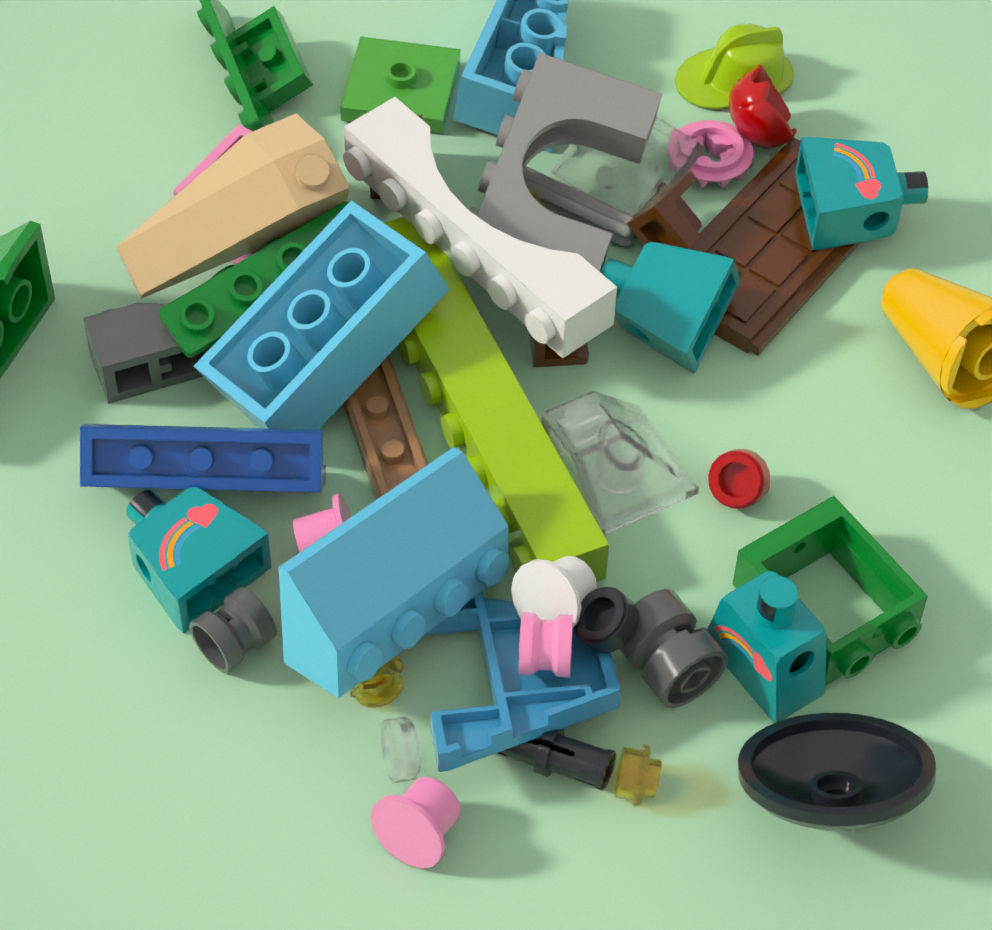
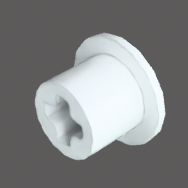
(552, 587)

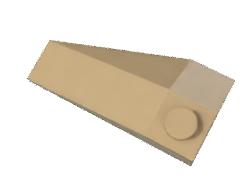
(237, 205)

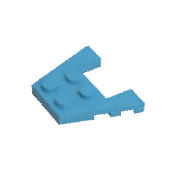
(522, 703)

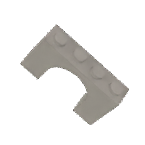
(561, 107)

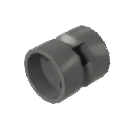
(673, 655)

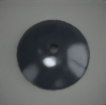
(836, 770)

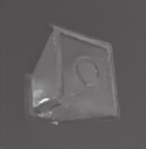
(616, 459)

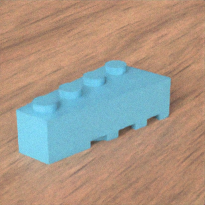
(506, 46)

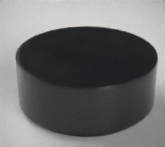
(607, 620)

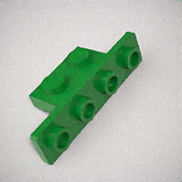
(260, 61)
(213, 307)

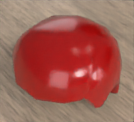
(760, 110)

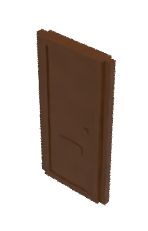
(772, 253)

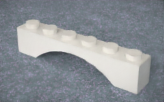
(547, 289)

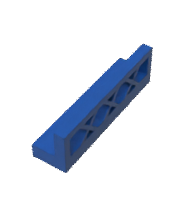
(201, 458)

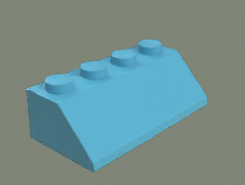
(324, 323)
(391, 574)

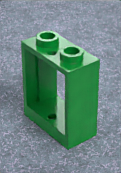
(836, 531)

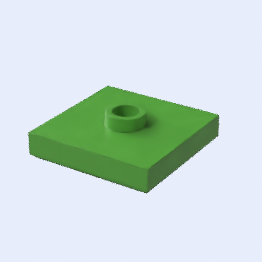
(411, 72)

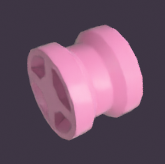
(545, 644)

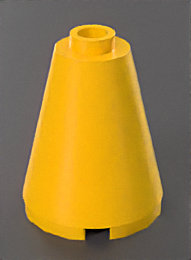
(946, 331)

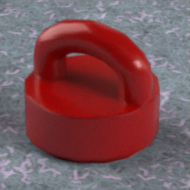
(739, 478)

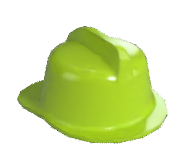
(710, 74)

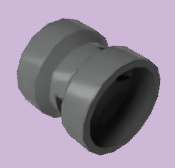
(233, 629)

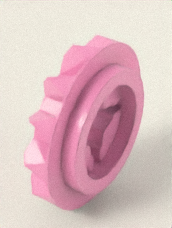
(724, 142)

